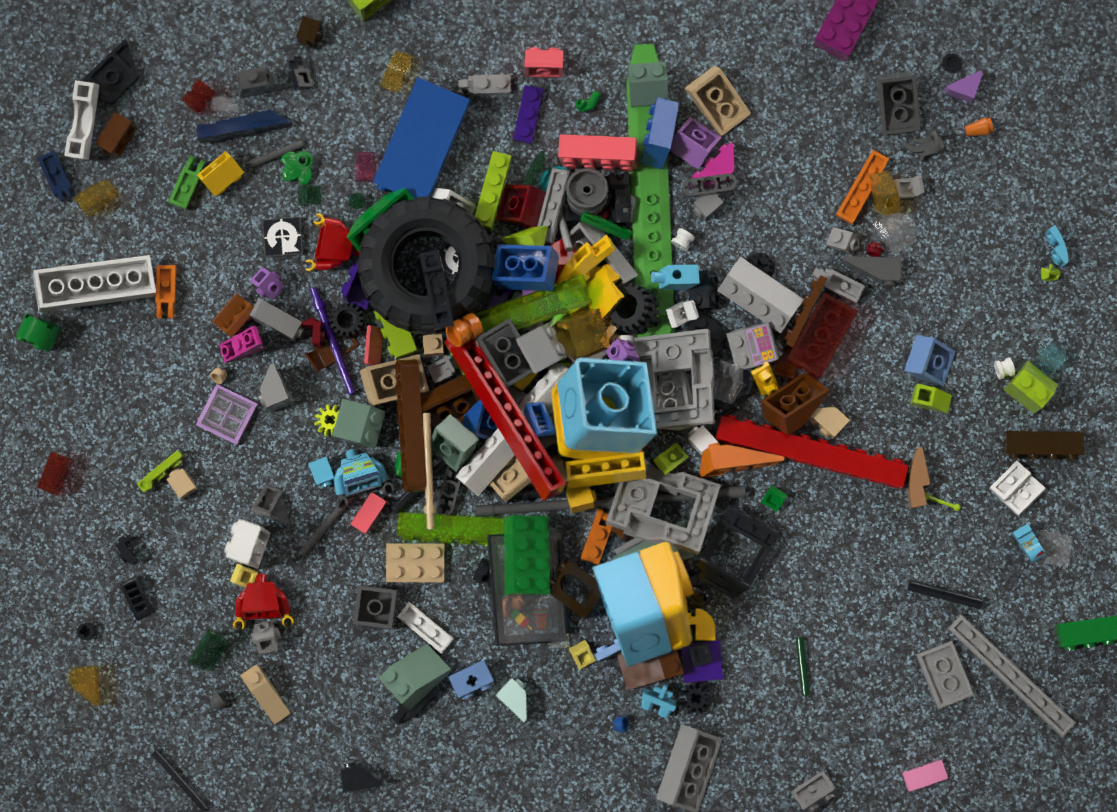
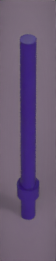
(319, 306)

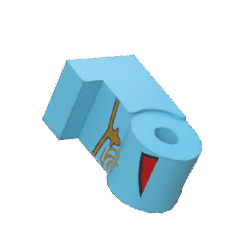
(1029, 543)

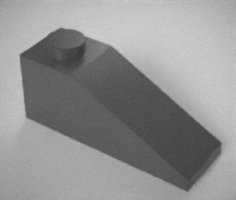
(879, 269)

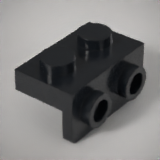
(705, 293)

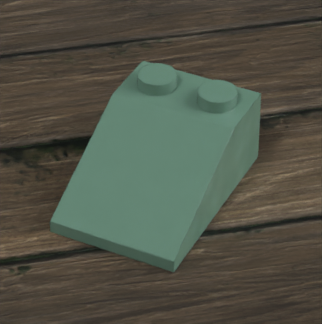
(415, 676)

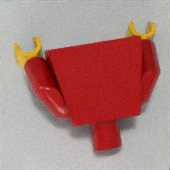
(332, 245)
(261, 601)

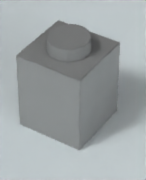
(707, 206)

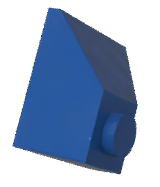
(479, 422)

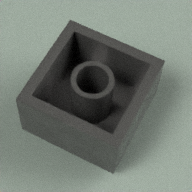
(375, 607)

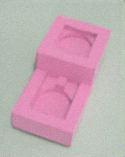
(925, 775)

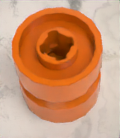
(464, 330)

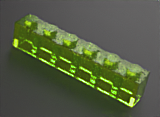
(538, 305)
(448, 528)

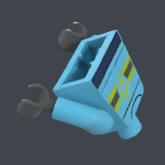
(358, 475)

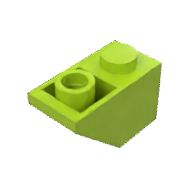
(930, 398)

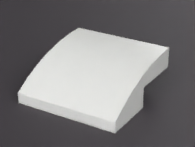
(1017, 488)

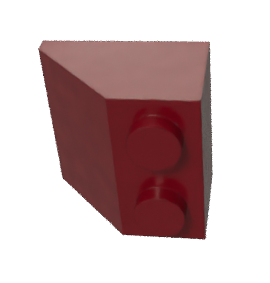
(521, 205)

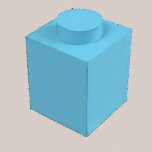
(322, 472)

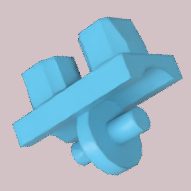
(660, 697)

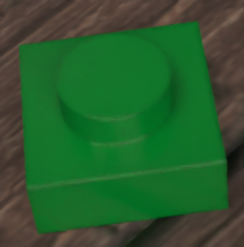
(774, 498)

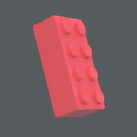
(598, 152)

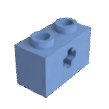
(460, 679)

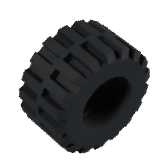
(645, 312)

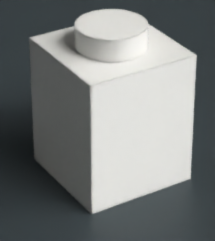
(701, 438)

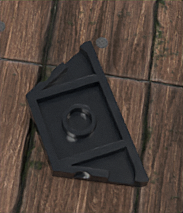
(114, 74)

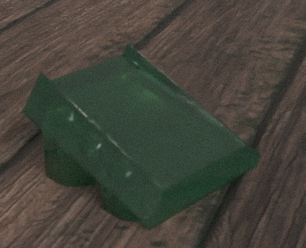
(208, 651)

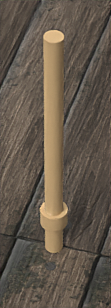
(429, 509)

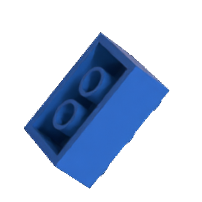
(525, 267)

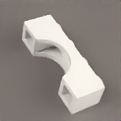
(85, 103)

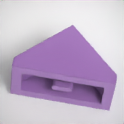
(965, 88)

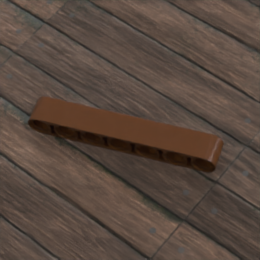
(410, 425)

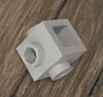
(265, 637)

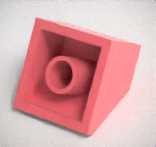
(544, 62)

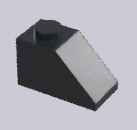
(357, 778)

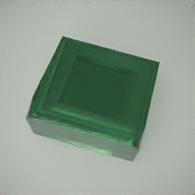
(309, 195)

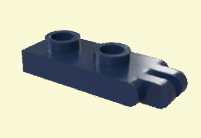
(55, 175)

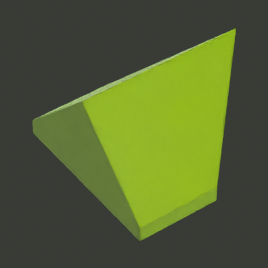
(532, 236)

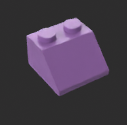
(694, 142)

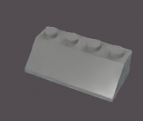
(586, 233)
(760, 294)
(689, 768)

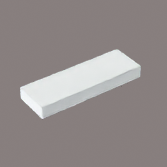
(425, 627)

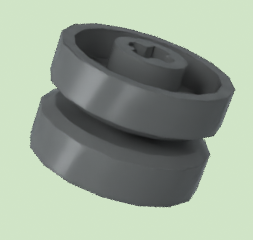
(587, 191)

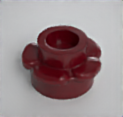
(874, 249)

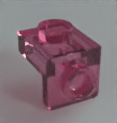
(364, 166)

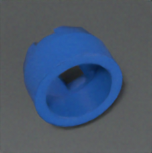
(621, 724)

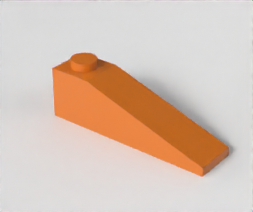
(723, 458)

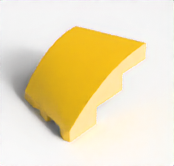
(603, 289)

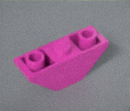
(721, 164)
(242, 345)

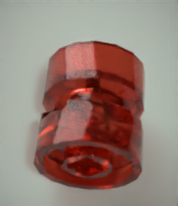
(198, 96)

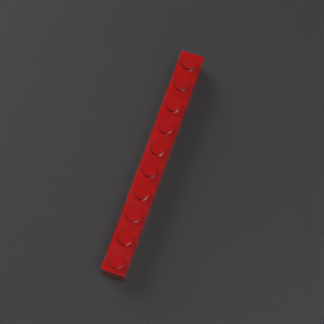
(508, 418)
(811, 452)

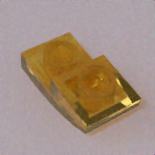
(395, 71)

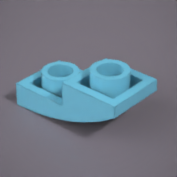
(1059, 254)

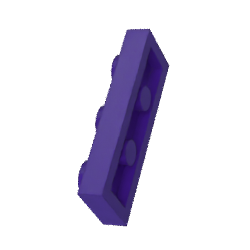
(528, 114)

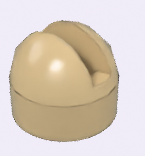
(218, 375)

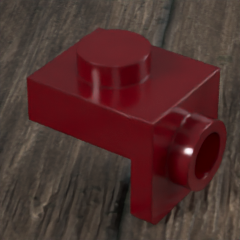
(318, 334)

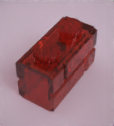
(54, 473)

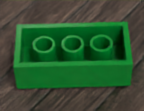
(526, 555)

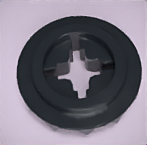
(764, 260)

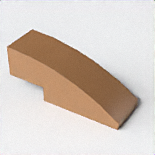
(917, 479)

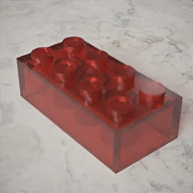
(821, 336)

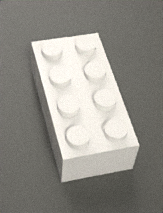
(247, 543)

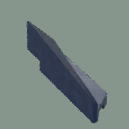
(241, 126)

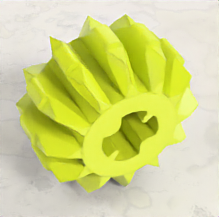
(323, 420)

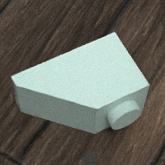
(514, 698)

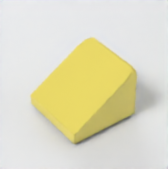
(243, 575)
(582, 654)

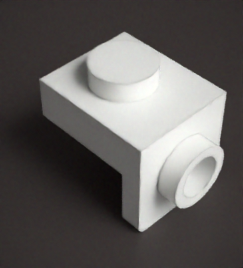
(682, 313)

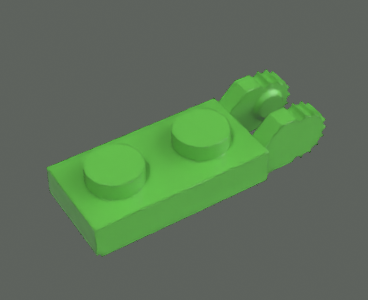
(186, 184)

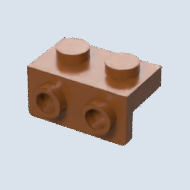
(233, 315)

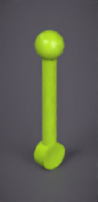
(956, 507)

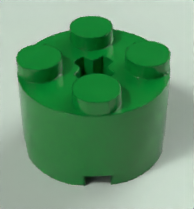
(39, 332)

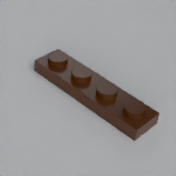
(801, 318)

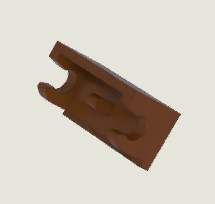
(116, 135)

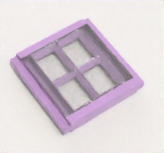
(226, 414)

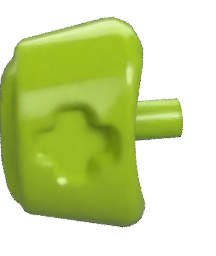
(1050, 273)

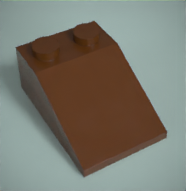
(794, 403)
(650, 671)

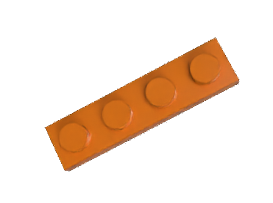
(861, 188)

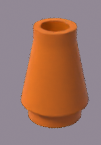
(979, 128)

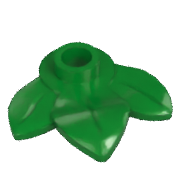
(295, 169)

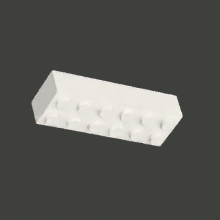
(94, 283)

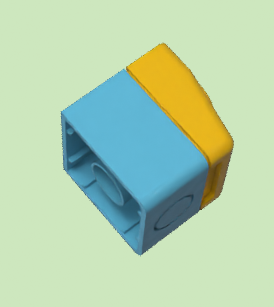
(603, 409)
(647, 602)

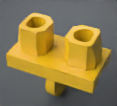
(765, 379)

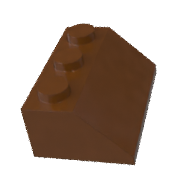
(448, 399)

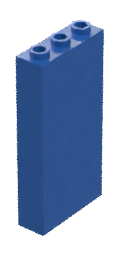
(422, 140)

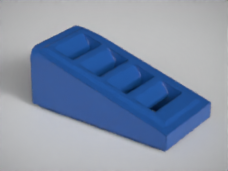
(539, 408)

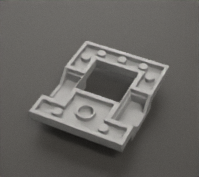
(674, 354)
(636, 498)

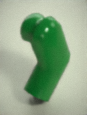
(588, 105)

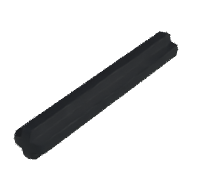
(945, 594)

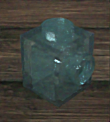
(1050, 357)

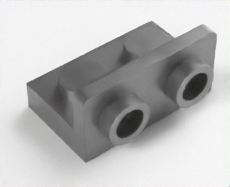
(815, 793)

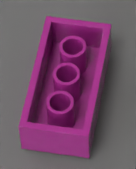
(844, 26)

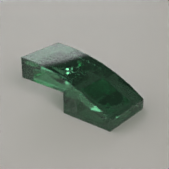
(536, 167)

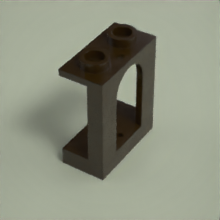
(580, 610)

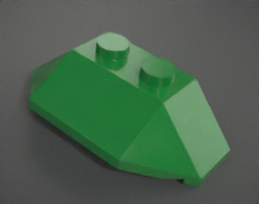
(364, 222)

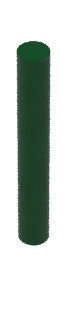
(802, 666)

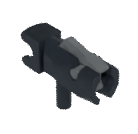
(622, 202)

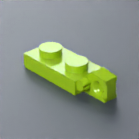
(160, 471)

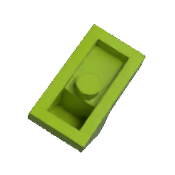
(670, 459)

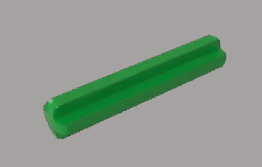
(606, 225)

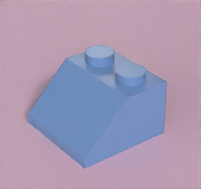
(929, 360)

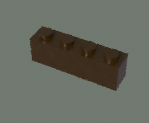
(1043, 444)

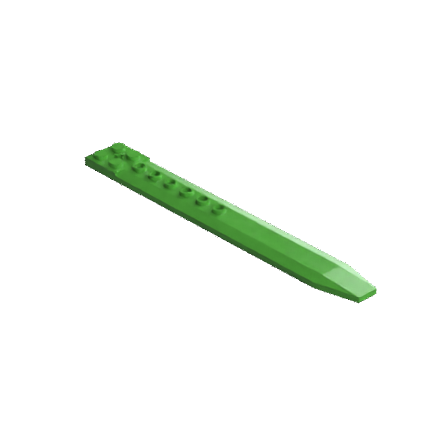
(652, 209)

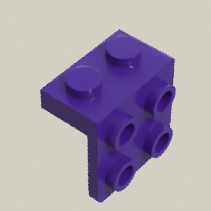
(352, 290)

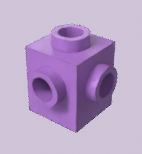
(267, 283)
(622, 351)

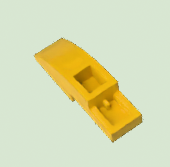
(586, 259)

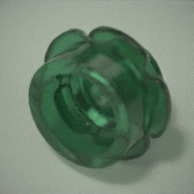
(356, 200)

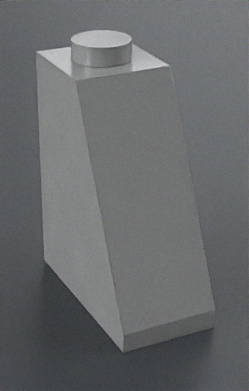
(276, 320)

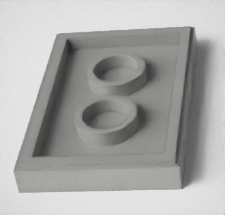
(945, 675)

